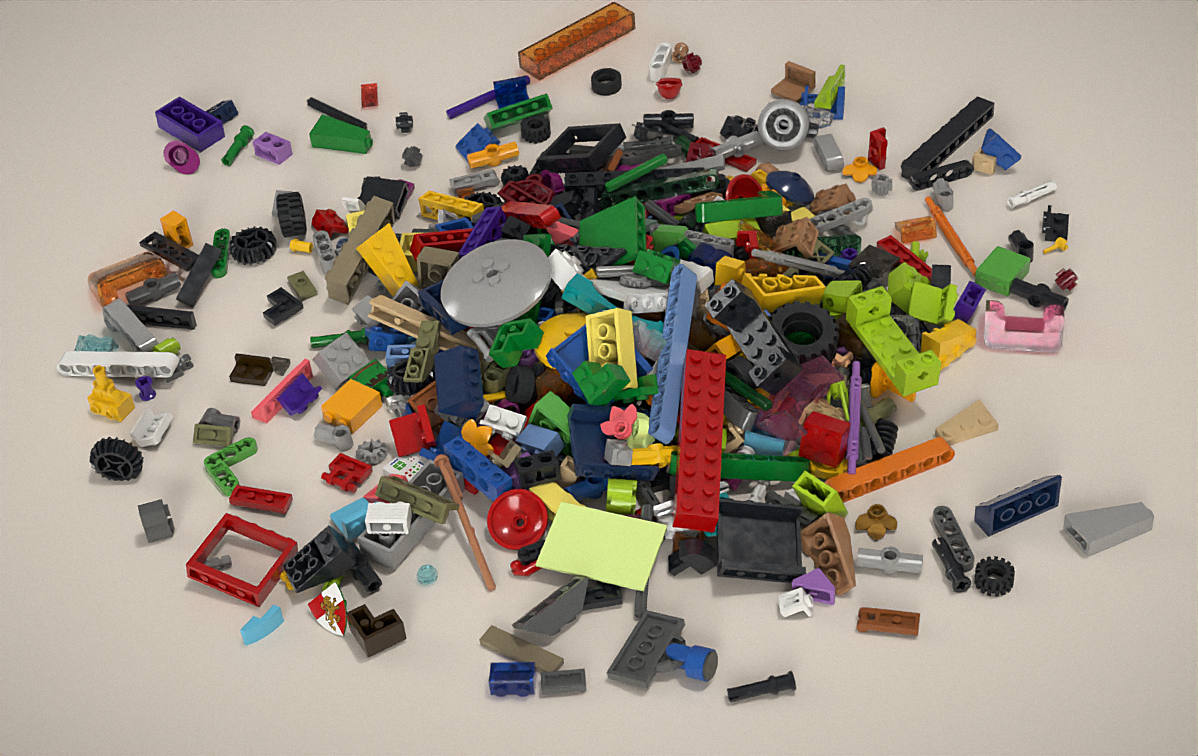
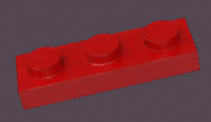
(260, 499)

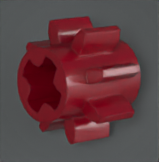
(692, 63)
(1066, 279)

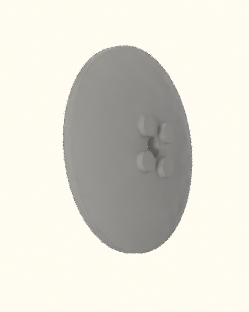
(518, 283)

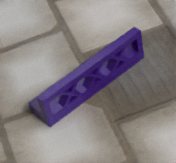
(483, 230)

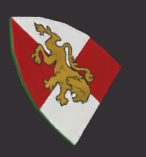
(330, 609)

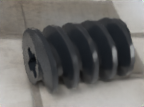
(888, 433)

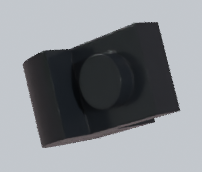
(693, 554)

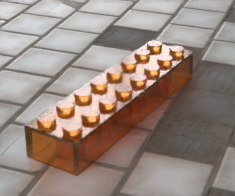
(576, 40)

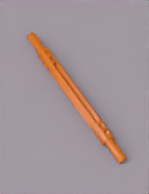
(951, 235)

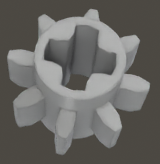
(881, 184)

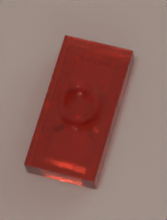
(369, 95)

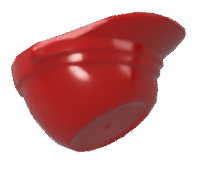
(669, 87)

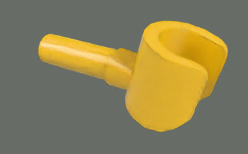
(1059, 243)

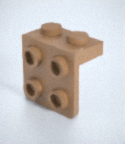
(794, 82)
(832, 198)

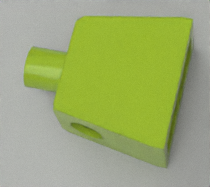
(837, 293)

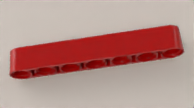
(534, 214)

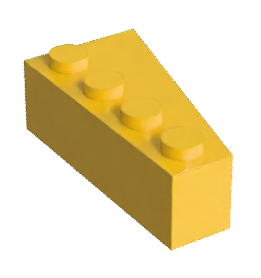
(387, 259)

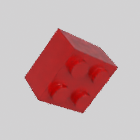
(825, 439)

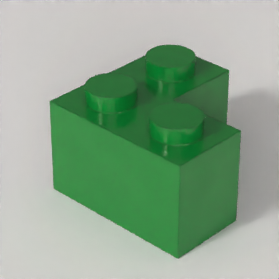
(513, 339)
(600, 383)

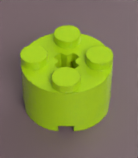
(620, 496)

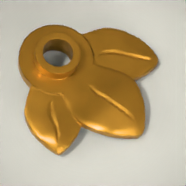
(876, 522)

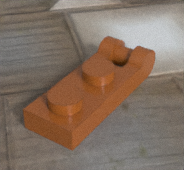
(888, 621)

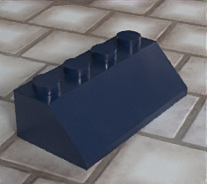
(459, 382)
(1018, 505)

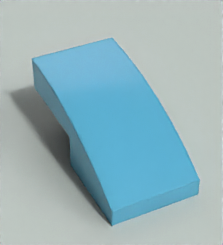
(259, 628)

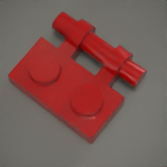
(348, 467)

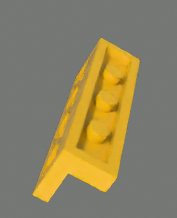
(452, 204)

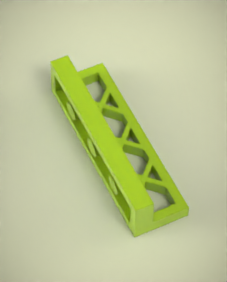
(830, 89)

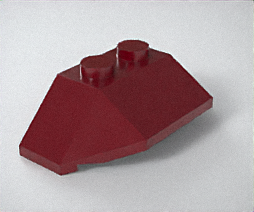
(526, 191)

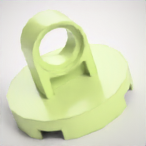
(639, 437)

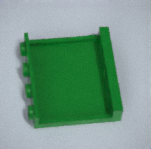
(617, 228)

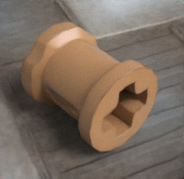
(682, 52)

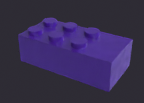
(190, 124)

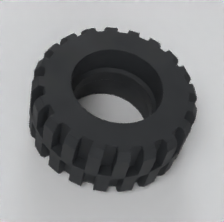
(812, 320)

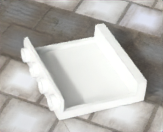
(635, 299)

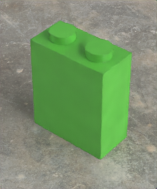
(1001, 270)

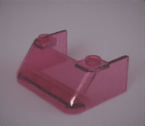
(795, 396)

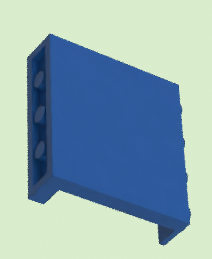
(574, 351)

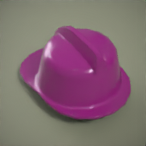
(181, 157)
(553, 181)

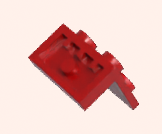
(412, 432)

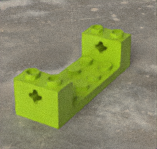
(871, 320)

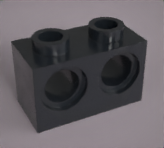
(537, 469)

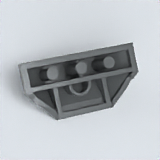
(556, 609)

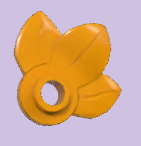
(859, 169)
(477, 436)

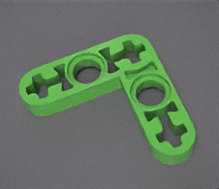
(223, 466)

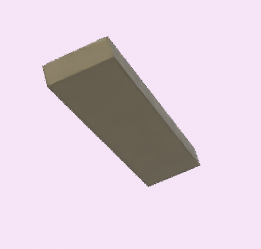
(520, 650)

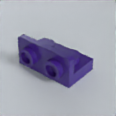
(298, 395)

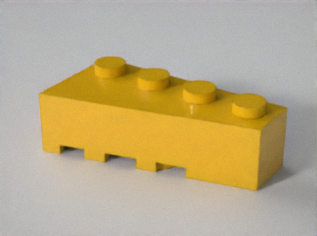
(780, 290)

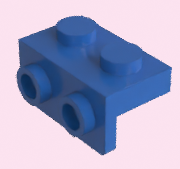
(380, 338)

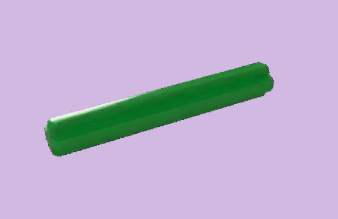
(636, 172)

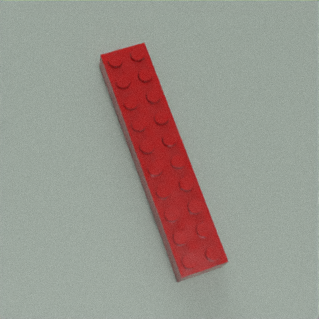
(699, 441)

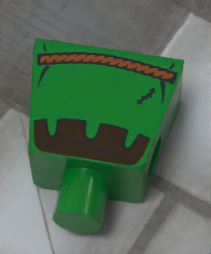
(373, 376)

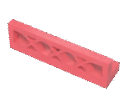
(269, 405)

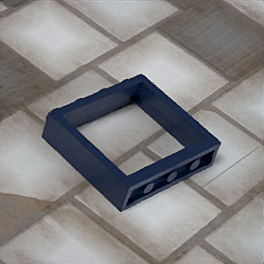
(430, 300)

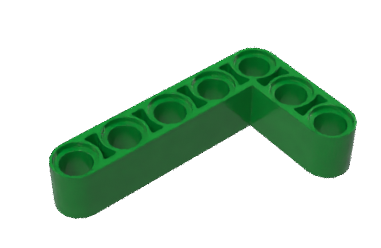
(766, 204)

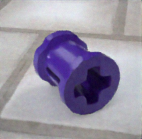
(145, 388)

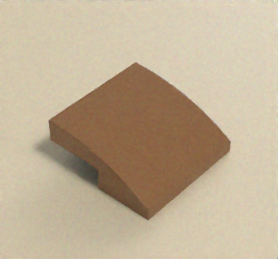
(689, 205)

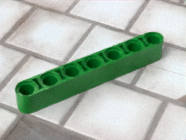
(757, 466)

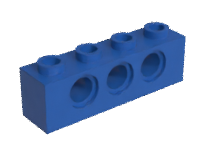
(477, 468)

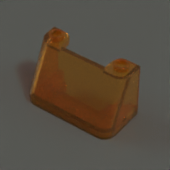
(109, 280)

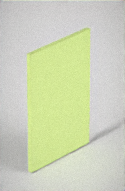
(602, 546)

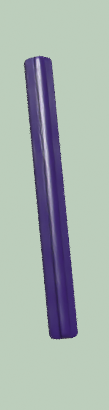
(475, 102)

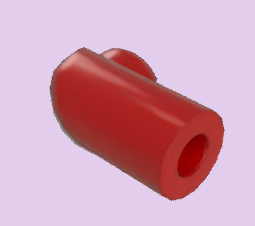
(522, 570)

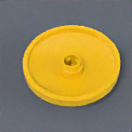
(556, 331)

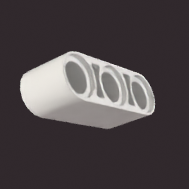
(660, 61)

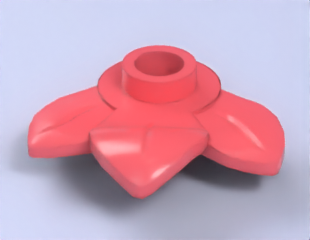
(620, 420)

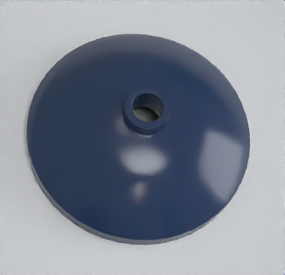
(790, 186)

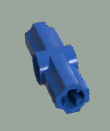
(589, 488)

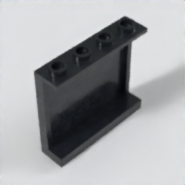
(759, 541)

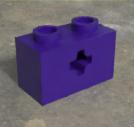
(968, 301)

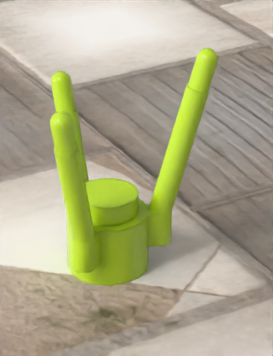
(839, 391)

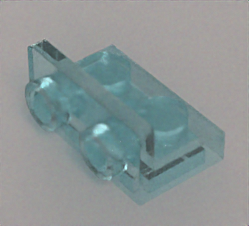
(92, 343)

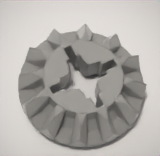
(635, 280)
(378, 454)

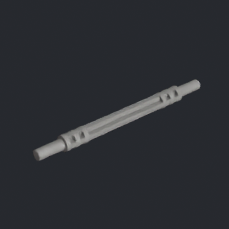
(798, 263)

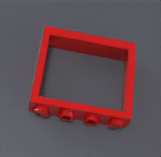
(231, 585)

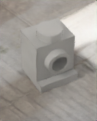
(618, 452)

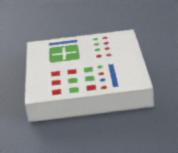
(405, 465)

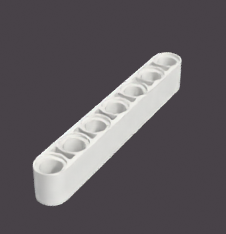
(118, 363)

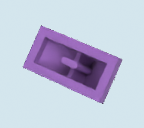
(817, 586)

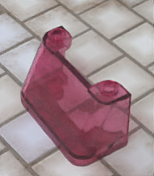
(1024, 332)

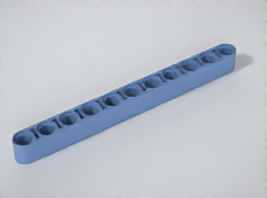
(670, 362)

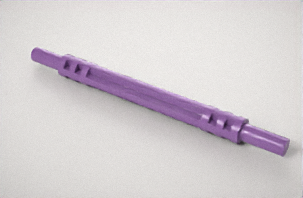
(854, 415)

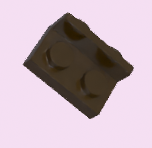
(251, 369)

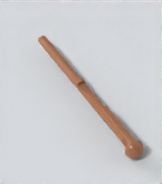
(443, 462)

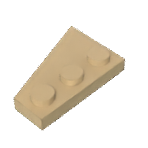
(967, 424)

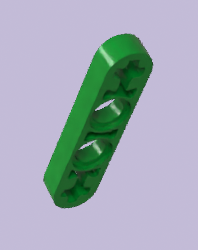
(219, 242)

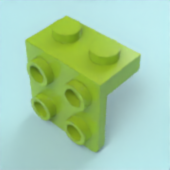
(932, 303)

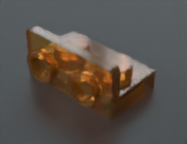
(916, 229)

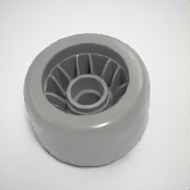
(780, 138)

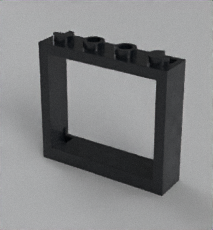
(555, 161)

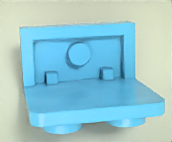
(351, 518)

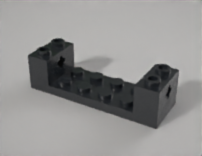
(756, 335)

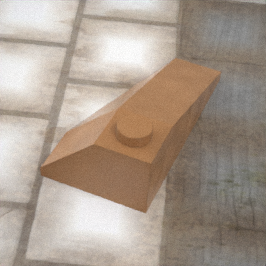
(831, 550)

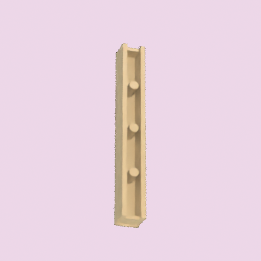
(409, 320)

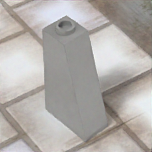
(1108, 526)

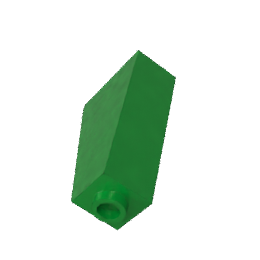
(339, 135)

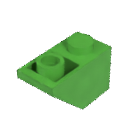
(667, 235)

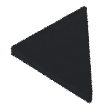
(591, 256)

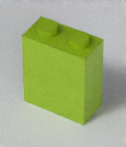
(818, 496)

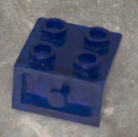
(510, 91)

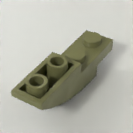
(422, 356)

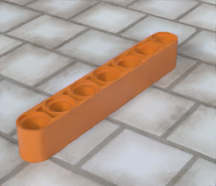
(892, 469)

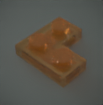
(764, 240)

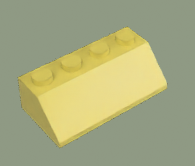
(612, 341)

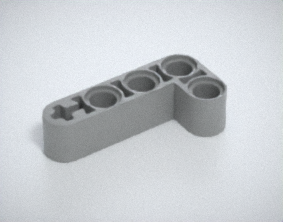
(120, 317)

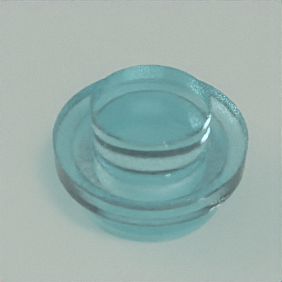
(427, 574)

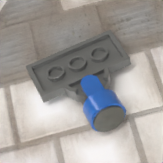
(658, 648)

